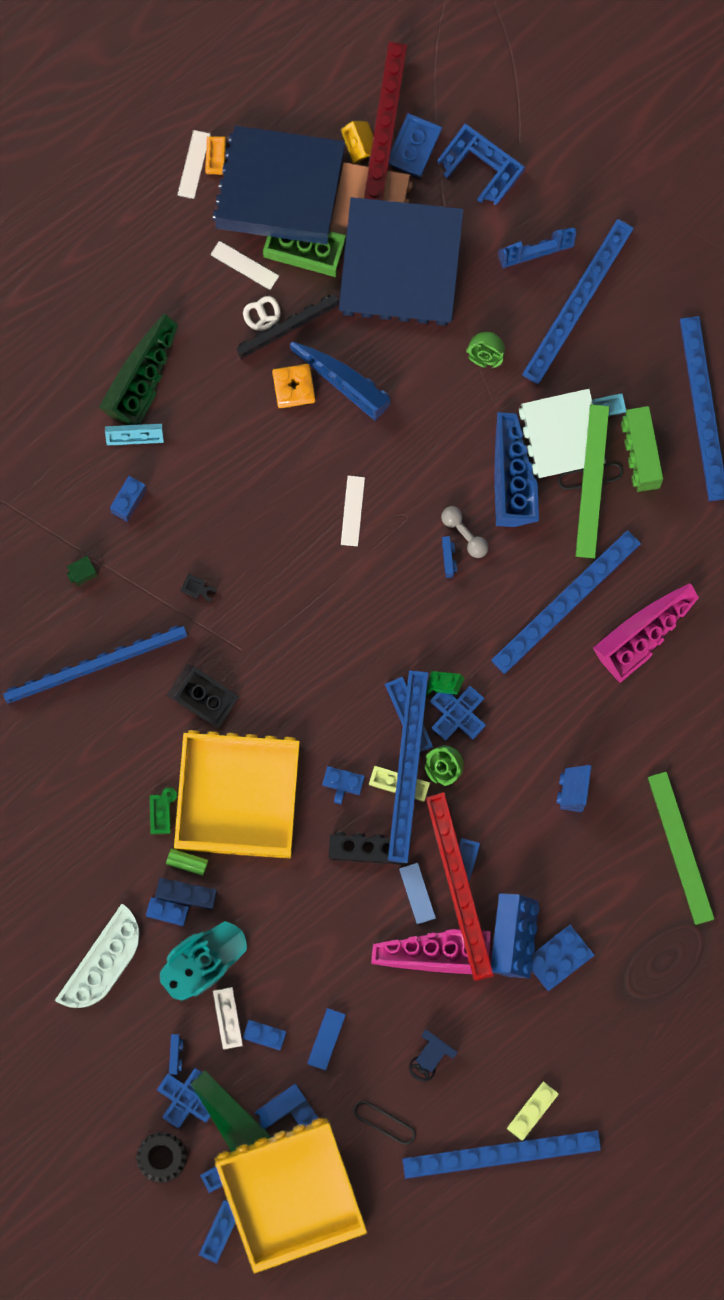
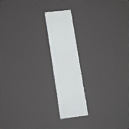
(193, 164)
(244, 265)
(352, 511)

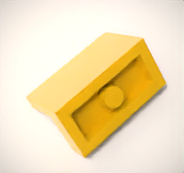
(358, 140)

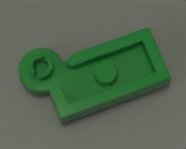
(444, 682)
(161, 811)

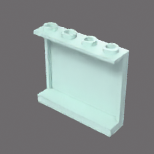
(557, 432)

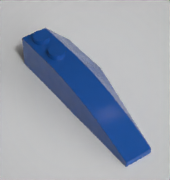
(346, 380)
(514, 482)

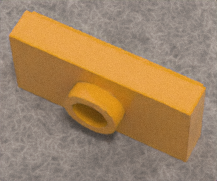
(215, 154)

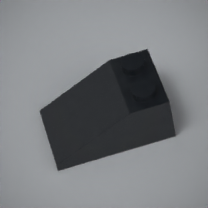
(202, 695)

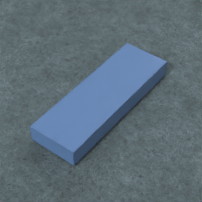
(417, 893)

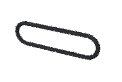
(581, 470)
(379, 1129)

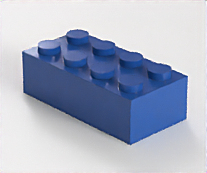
(514, 936)

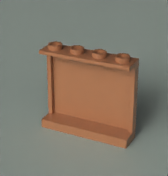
(353, 184)

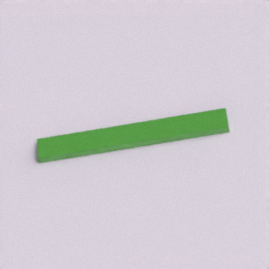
(592, 481)
(680, 848)

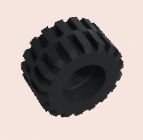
(145, 1150)

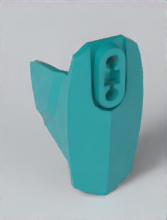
(207, 956)

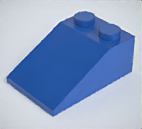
(574, 788)

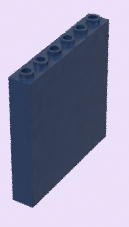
(279, 185)
(400, 260)

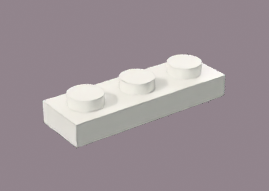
(227, 1018)

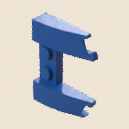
(471, 141)
(518, 253)
(288, 1101)

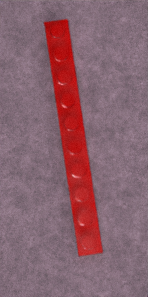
(459, 887)

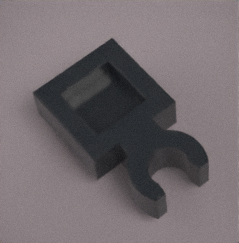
(195, 587)

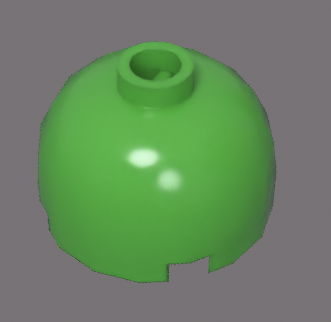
(486, 349)
(444, 765)

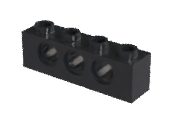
(337, 852)

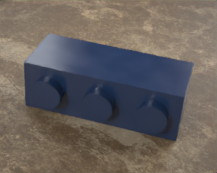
(186, 894)

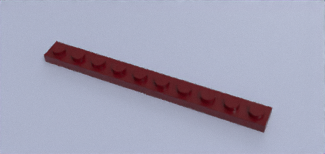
(385, 121)

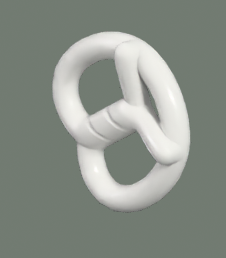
(262, 313)

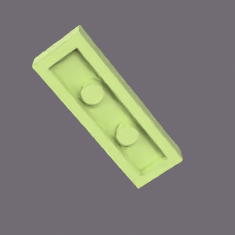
(387, 781)
(532, 1111)

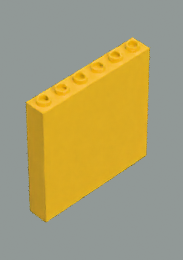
(237, 794)
(290, 1195)

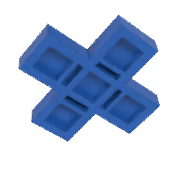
(458, 714)
(184, 1100)

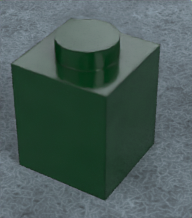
(81, 571)

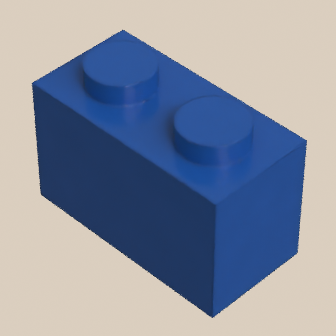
(128, 498)

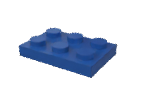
(414, 146)
(560, 957)

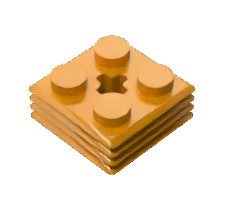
(285, 393)

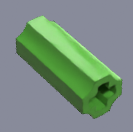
(187, 862)

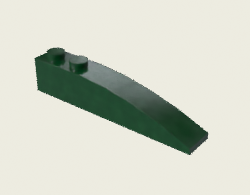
(136, 381)
(228, 1115)

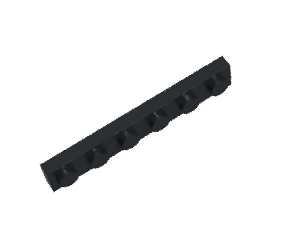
(281, 329)

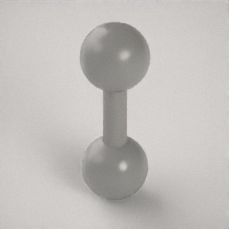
(452, 518)

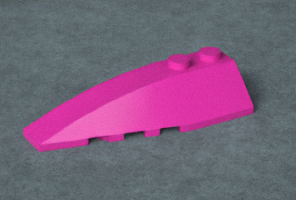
(636, 638)
(431, 952)

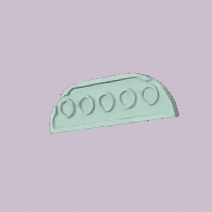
(103, 962)

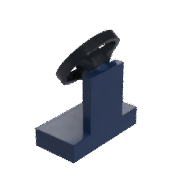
(430, 1056)

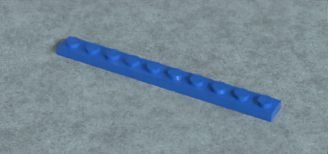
(577, 302)
(703, 407)
(565, 602)
(86, 666)
(408, 766)
(501, 1154)

